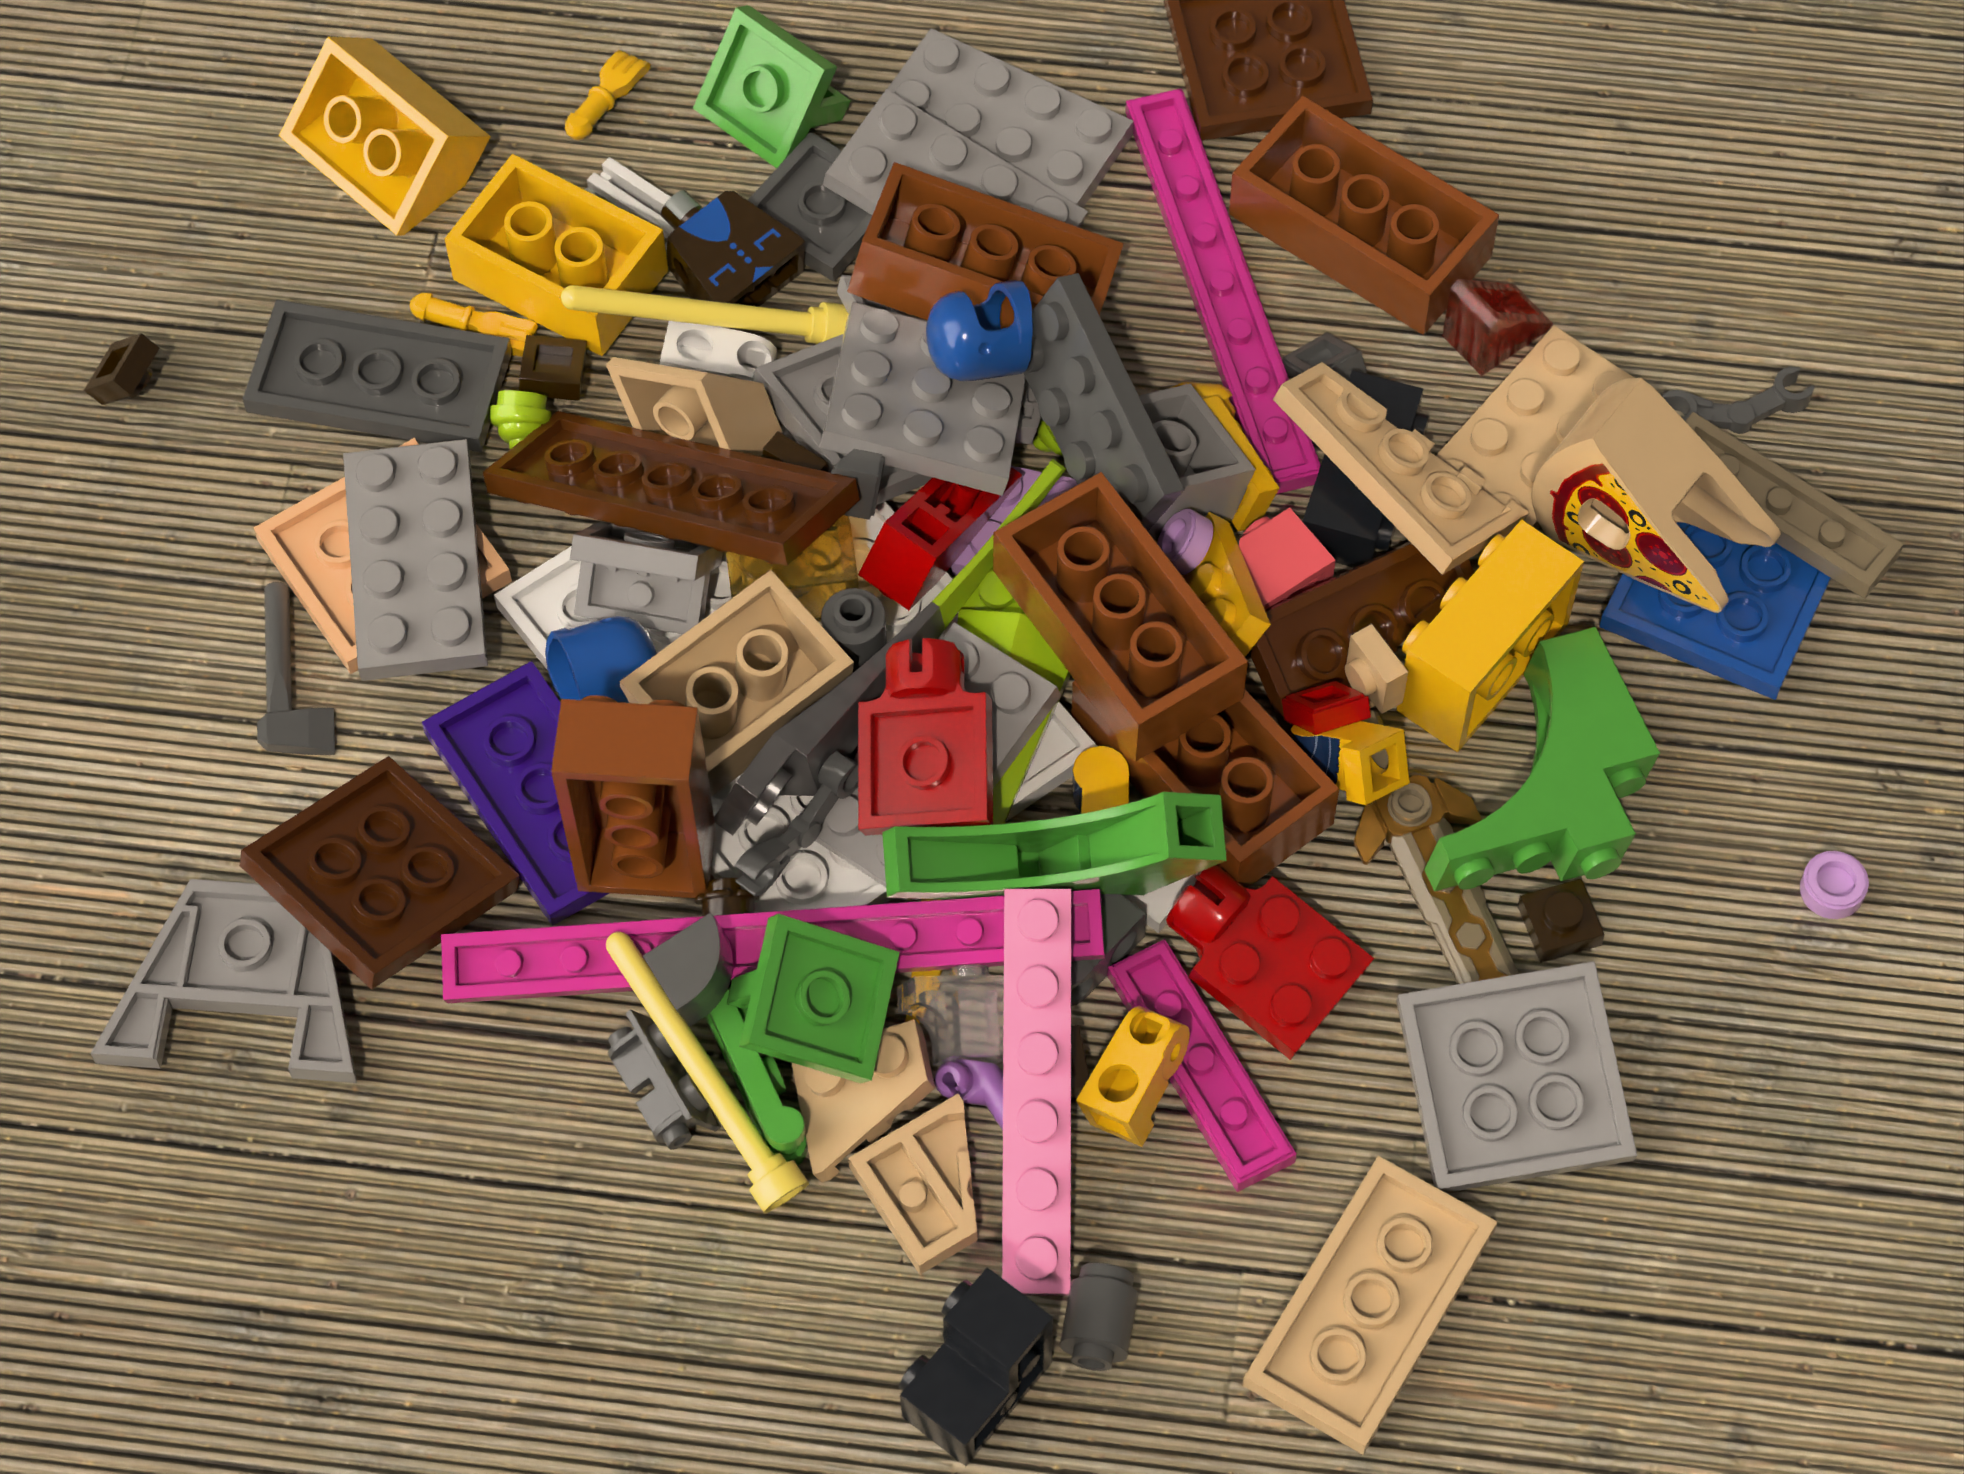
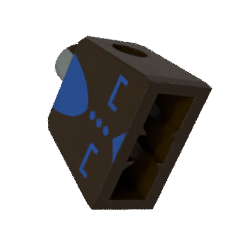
(730, 249)

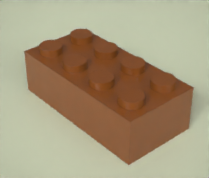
(1362, 214)
(949, 238)
(1119, 616)
(1267, 784)
(634, 796)

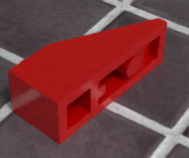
(928, 537)

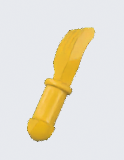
(616, 80)
(427, 307)

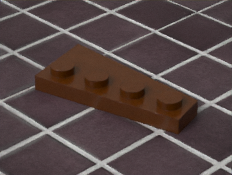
(1313, 629)

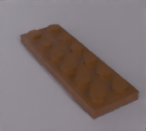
(673, 487)

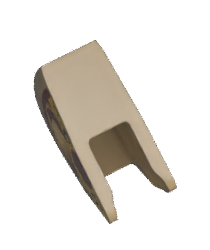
(1628, 481)

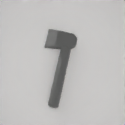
(281, 728)

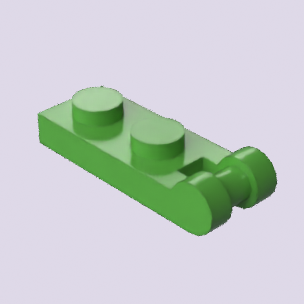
(758, 1084)

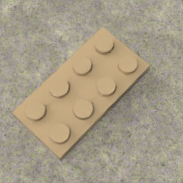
(1530, 417)
(1370, 1304)

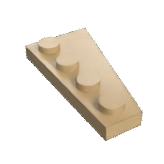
(1418, 492)

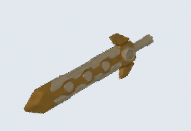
(1412, 825)

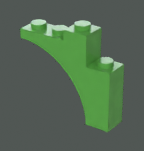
(1585, 758)
(1109, 849)

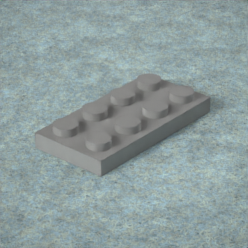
(1015, 115)
(917, 140)
(414, 560)
(1018, 708)

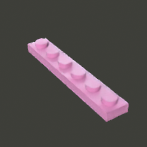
(1037, 1091)

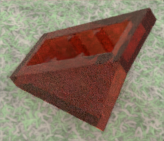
(1491, 322)

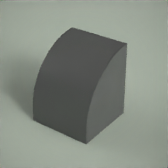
(694, 968)

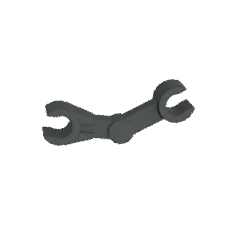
(1743, 414)
(768, 859)

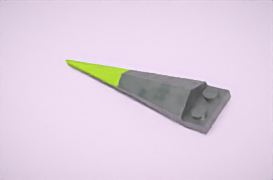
(798, 750)

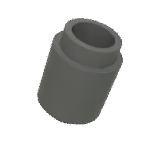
(856, 623)
(1099, 1316)

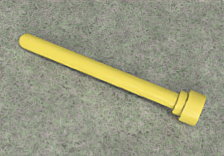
(815, 325)
(772, 1176)

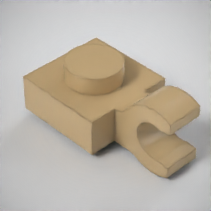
(1375, 669)

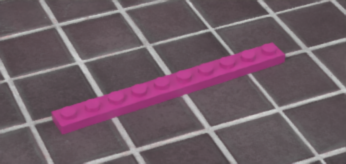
(577, 961)

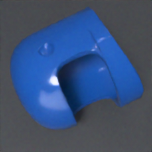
(968, 338)
(598, 656)

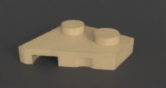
(846, 1113)
(923, 1184)

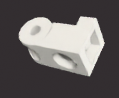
(715, 350)

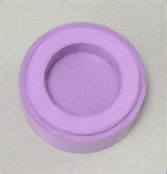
(1186, 539)
(1834, 885)

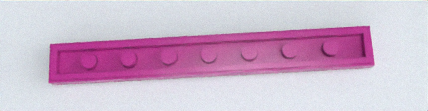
(1220, 284)

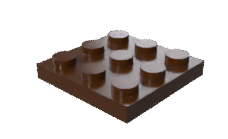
(1258, 58)
(379, 871)

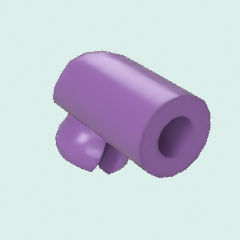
(975, 1083)

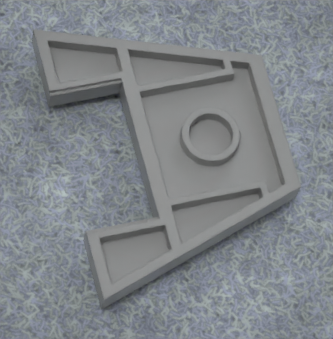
(233, 954)

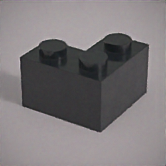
(988, 1362)

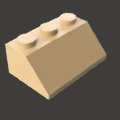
(746, 672)

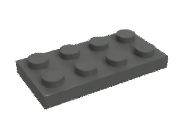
(377, 374)
(1094, 404)

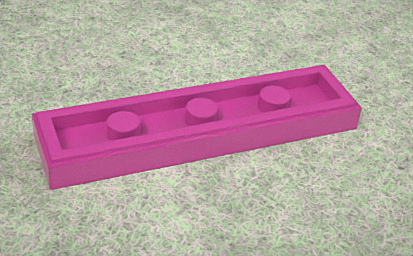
(1210, 1075)

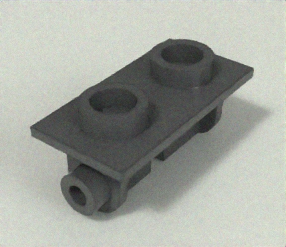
(675, 1102)

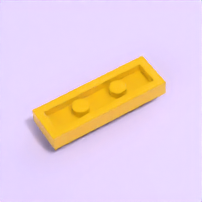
(1228, 588)

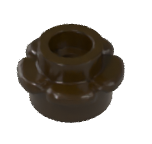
(726, 898)

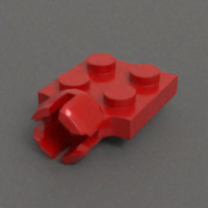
(925, 744)
(1266, 955)

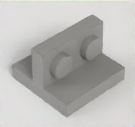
(642, 577)

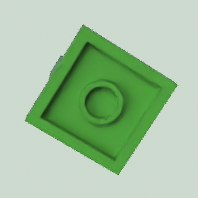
(768, 87)
(816, 998)

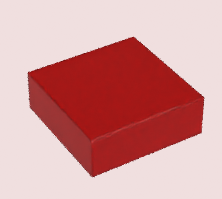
(1326, 707)

